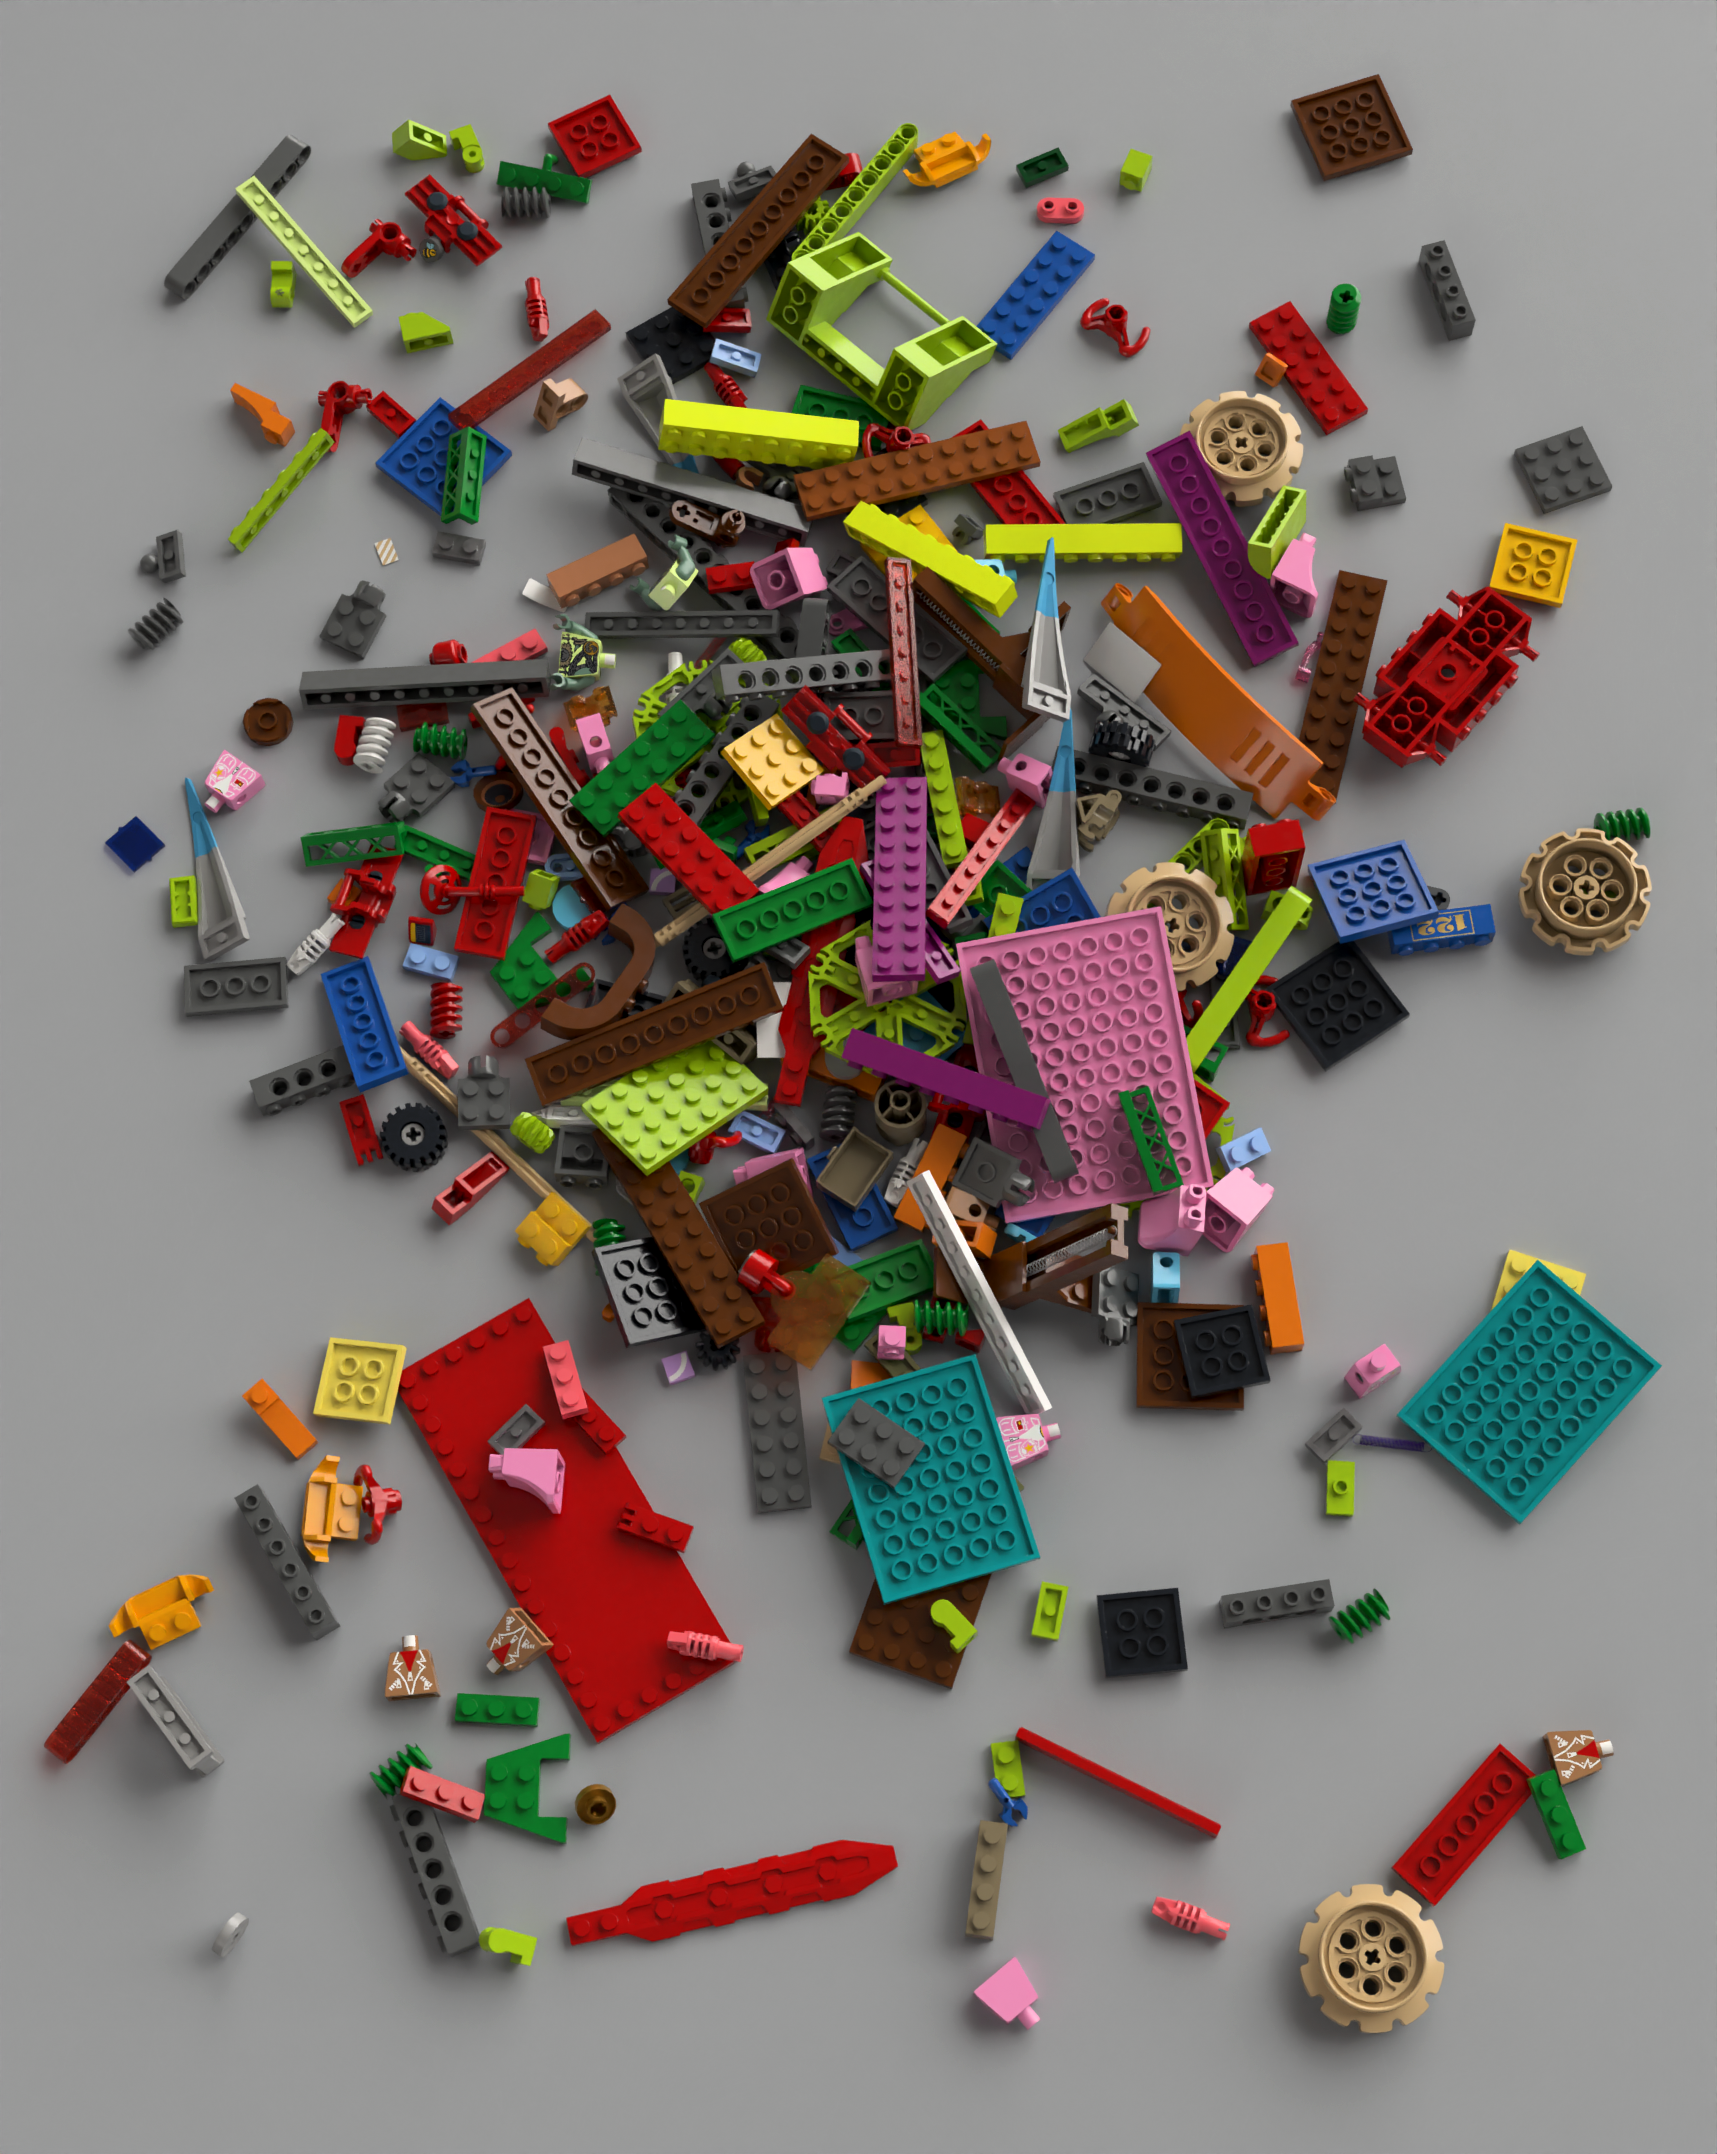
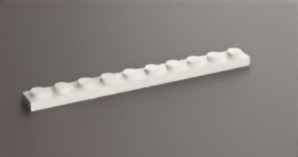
(978, 1294)

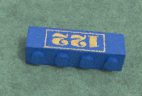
(1452, 930)

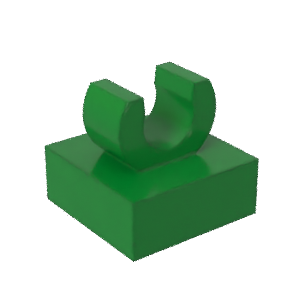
(727, 847)

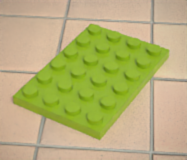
(673, 1104)

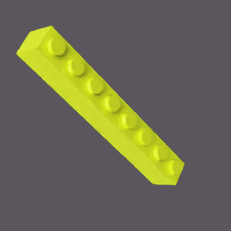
(1084, 541)
(961, 573)

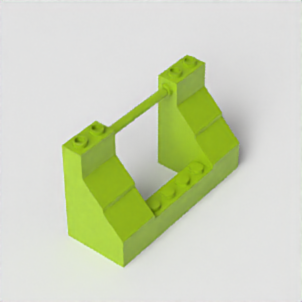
(918, 372)

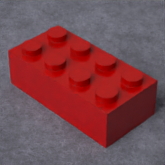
(1272, 856)

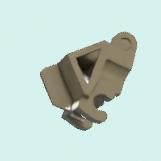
(1096, 817)

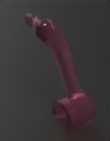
(1303, 673)

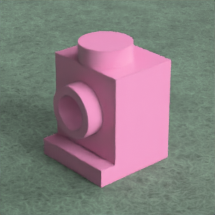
(830, 788)
(891, 1342)

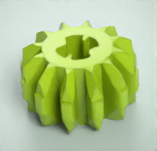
(813, 216)
(747, 650)
(532, 1132)

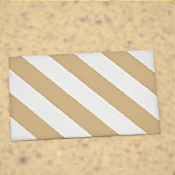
(386, 551)

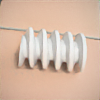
(371, 743)

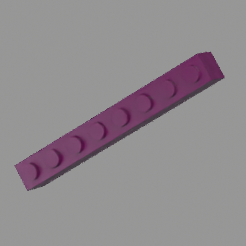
(946, 1079)

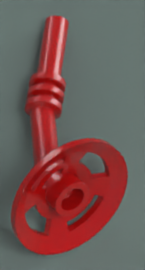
(453, 894)

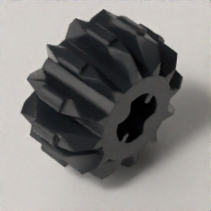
(718, 1357)

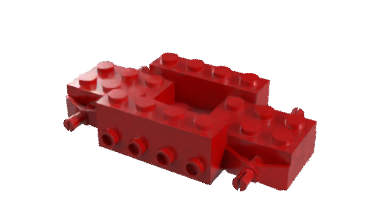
(1423, 705)

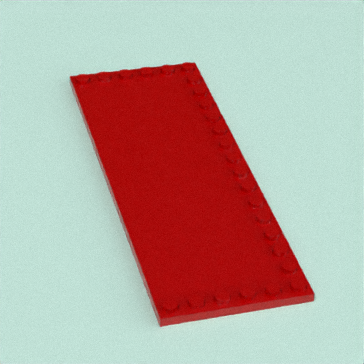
(578, 1577)

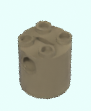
(900, 1113)

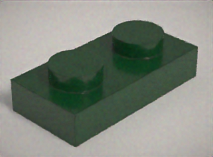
(1042, 167)

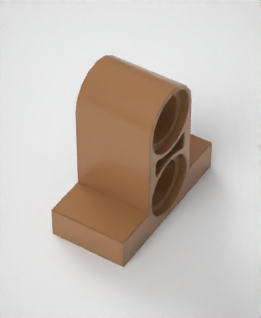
(557, 401)

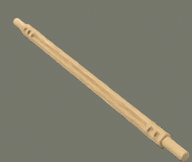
(776, 855)
(489, 1137)

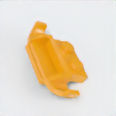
(947, 159)
(329, 1510)
(163, 1610)

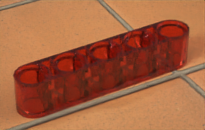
(530, 1007)
(97, 1702)

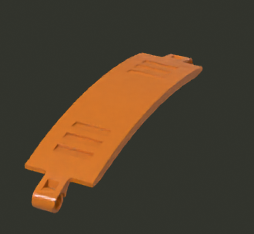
(1217, 711)

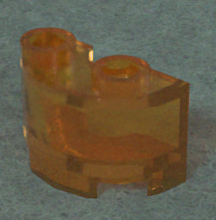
(599, 702)
(976, 797)

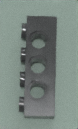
(1446, 290)
(292, 1075)
(1276, 1603)

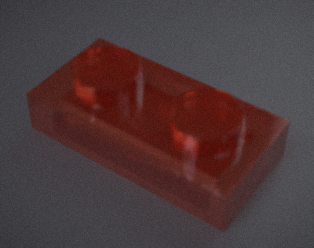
(414, 715)

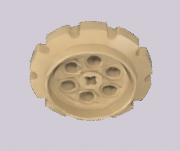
(1242, 448)
(1587, 852)
(1198, 899)
(1344, 1997)

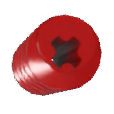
(444, 1010)

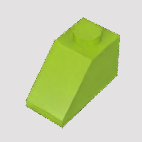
(418, 142)
(423, 332)

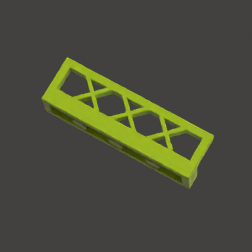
(765, 845)
(1216, 861)

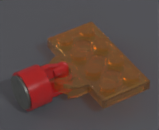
(808, 1304)

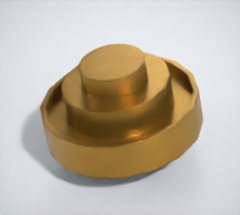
(595, 1804)

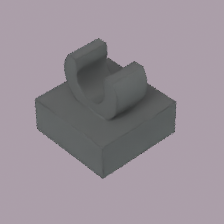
(969, 527)

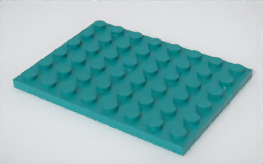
(1528, 1391)
(958, 1501)

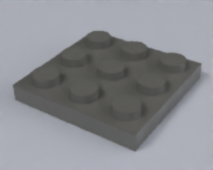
(1563, 470)

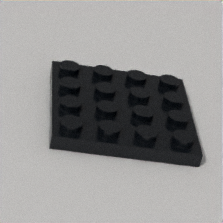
(1337, 1003)
(644, 1293)

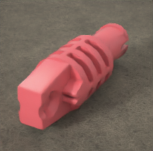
(430, 1050)
(704, 1646)
(1188, 1917)

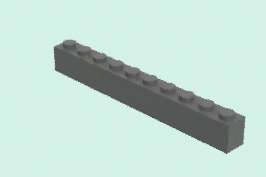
(669, 484)
(423, 684)

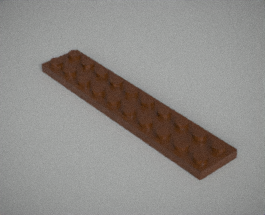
(758, 231)
(1341, 674)
(550, 789)
(654, 1034)
(686, 1246)

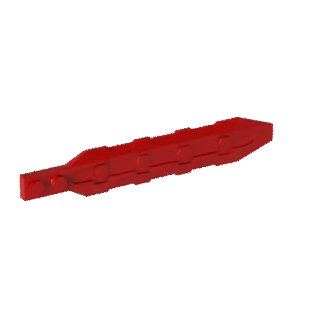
(795, 1023)
(739, 1892)

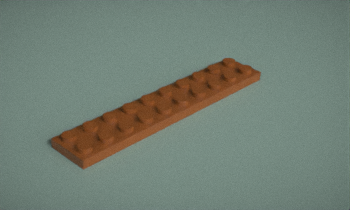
(916, 470)

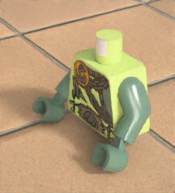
(672, 582)
(579, 657)

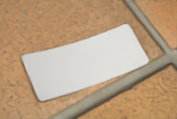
(542, 595)

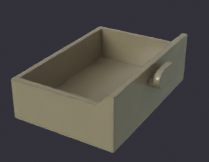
(853, 1169)

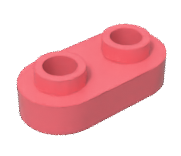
(1060, 210)

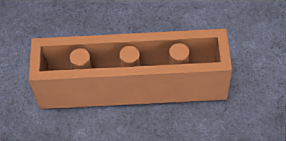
(598, 571)

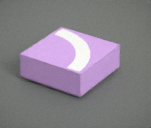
(662, 882)
(678, 1368)

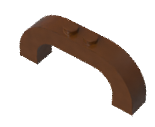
(571, 1022)

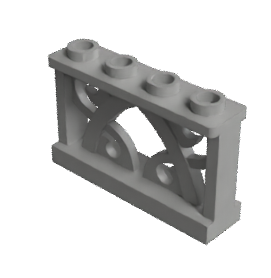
(175, 1721)

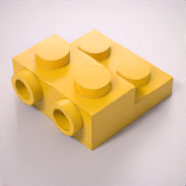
(552, 1230)

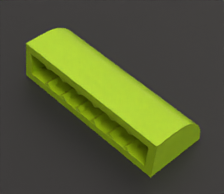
(1277, 530)

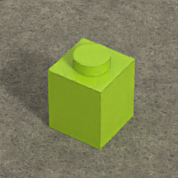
(1135, 170)
(540, 889)

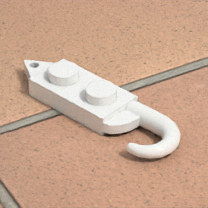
(560, 1115)

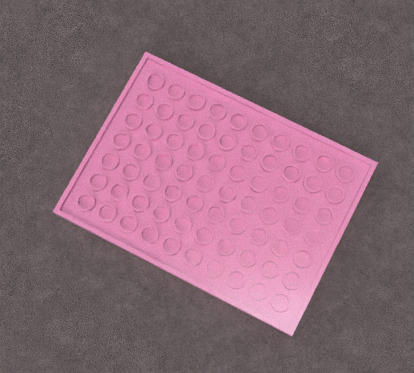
(1099, 1023)

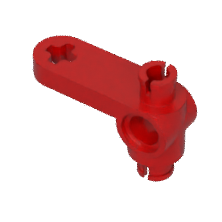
(376, 244)
(337, 401)

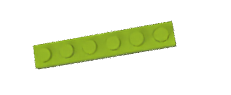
(279, 492)
(943, 799)
(1003, 922)

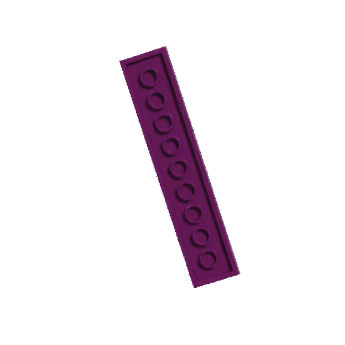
(1221, 548)
(900, 881)

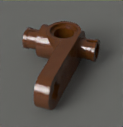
(721, 529)

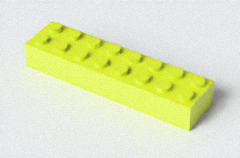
(756, 435)

